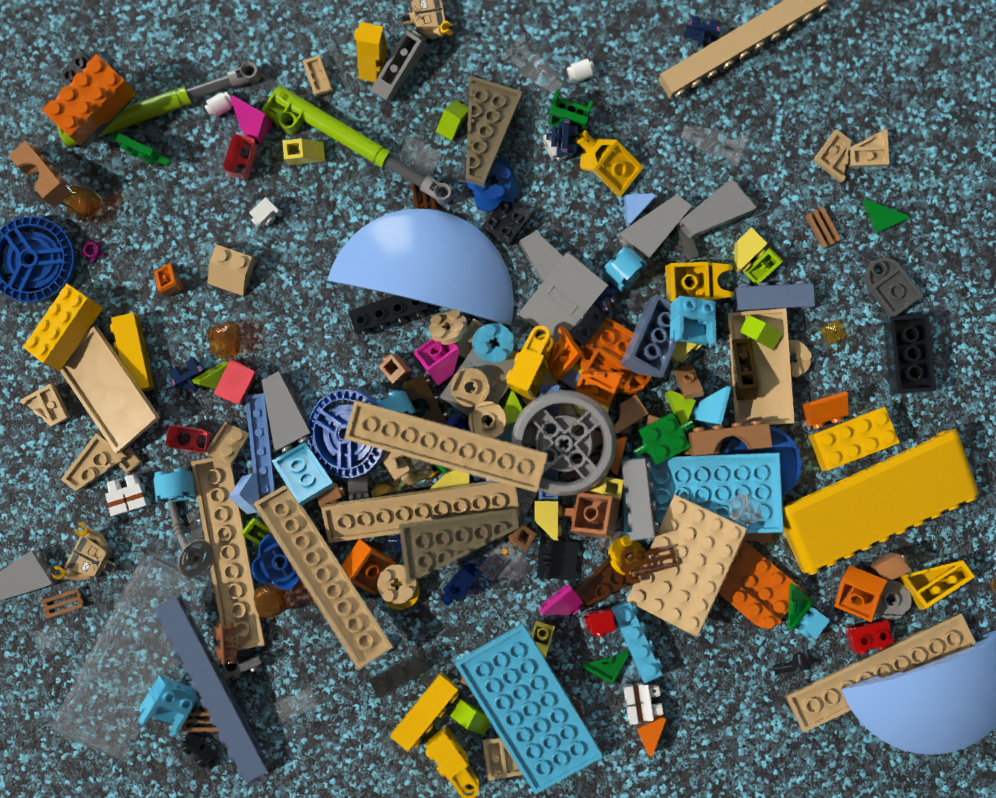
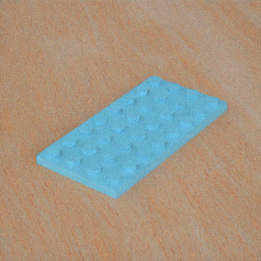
(714, 482)
(529, 708)

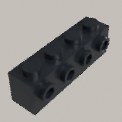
(385, 312)

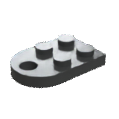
(892, 288)

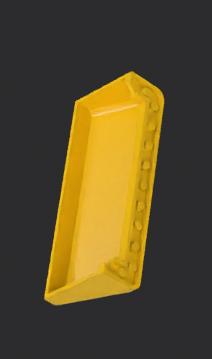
(879, 502)

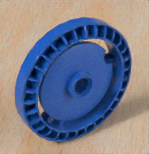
(46, 262)
(334, 431)

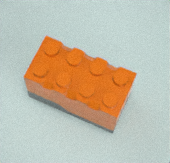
(90, 102)

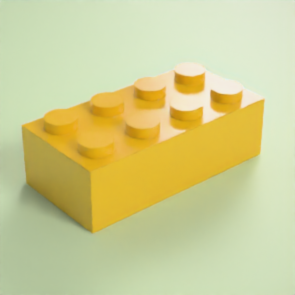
(63, 327)
(853, 439)

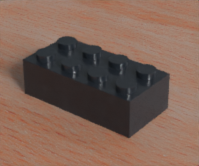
(909, 354)

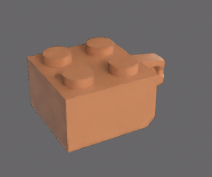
(593, 515)

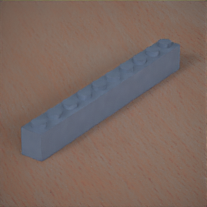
(212, 687)

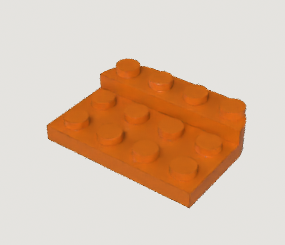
(606, 352)
(757, 588)

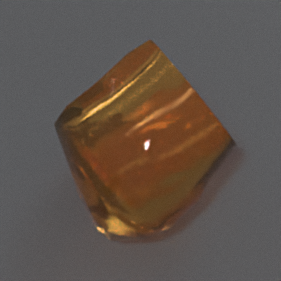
(82, 203)
(225, 339)
(270, 601)

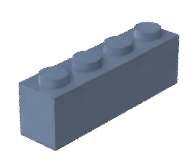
(777, 296)

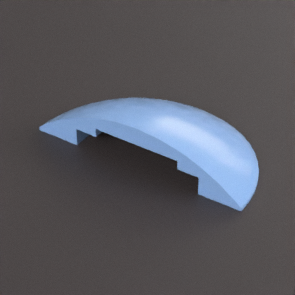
(428, 260)
(934, 705)

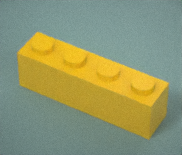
(132, 348)
(424, 711)

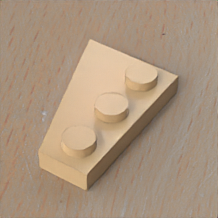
(92, 463)

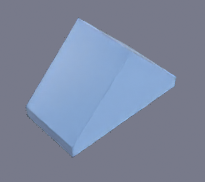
(635, 205)
(246, 493)

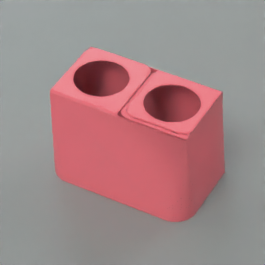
(236, 144)
(235, 382)
(174, 431)

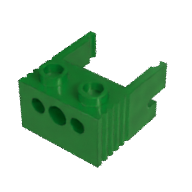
(564, 108)

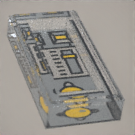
(497, 559)

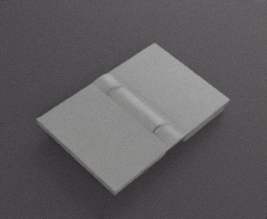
(563, 296)
(496, 376)

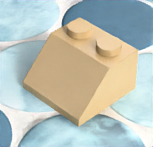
(230, 270)

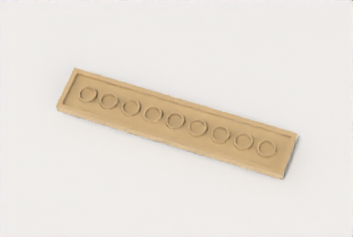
(445, 446)
(383, 514)
(230, 559)
(323, 577)
(824, 699)

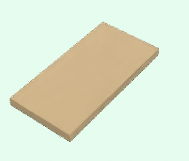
(773, 371)
(108, 391)

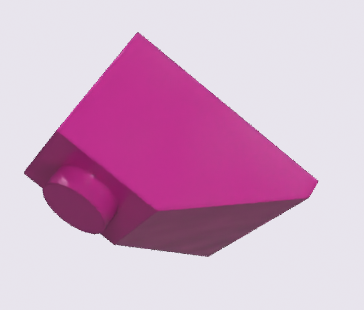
(251, 121)
(438, 359)
(562, 602)

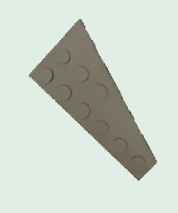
(489, 118)
(441, 541)

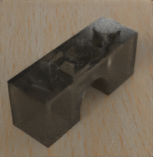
(400, 673)

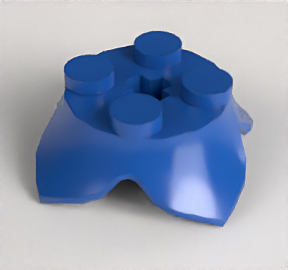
(506, 189)
(265, 570)

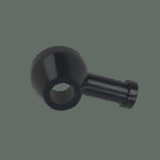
(799, 663)

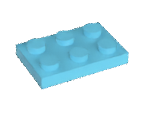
(302, 473)

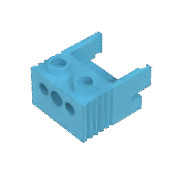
(693, 321)
(168, 702)

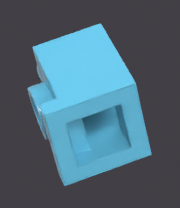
(813, 624)

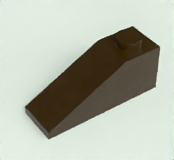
(744, 370)

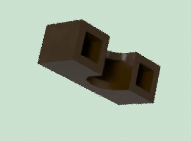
(421, 390)

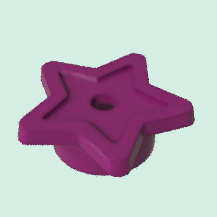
(97, 250)

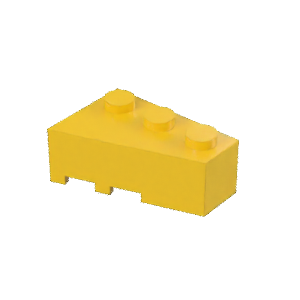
(371, 50)
(935, 583)

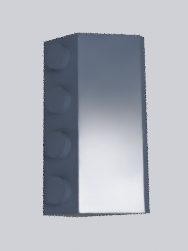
(651, 343)

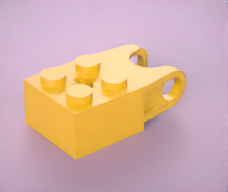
(702, 278)
(531, 364)
(452, 762)

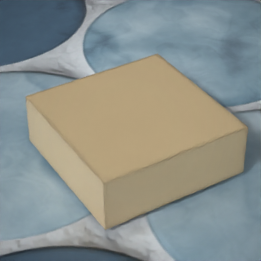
(131, 461)

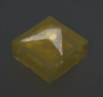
(832, 332)
(381, 489)

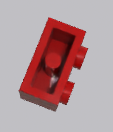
(599, 621)
(869, 636)

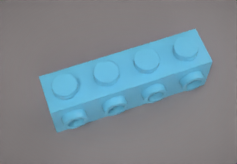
(636, 642)

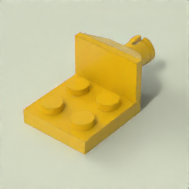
(608, 161)

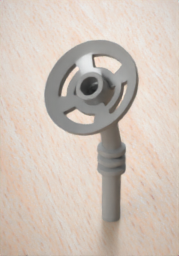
(190, 555)

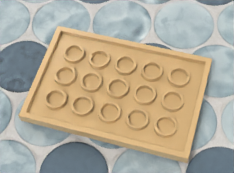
(704, 553)

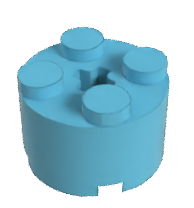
(624, 269)
(503, 340)
(398, 402)
(174, 486)

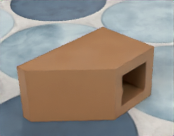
(890, 566)

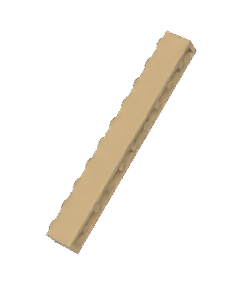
(737, 44)

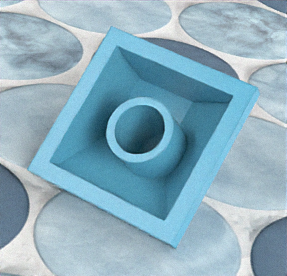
(712, 408)

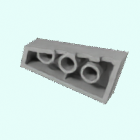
(639, 499)

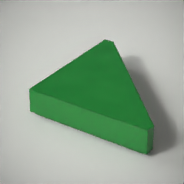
(882, 216)
(798, 606)
(607, 667)

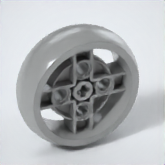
(582, 444)

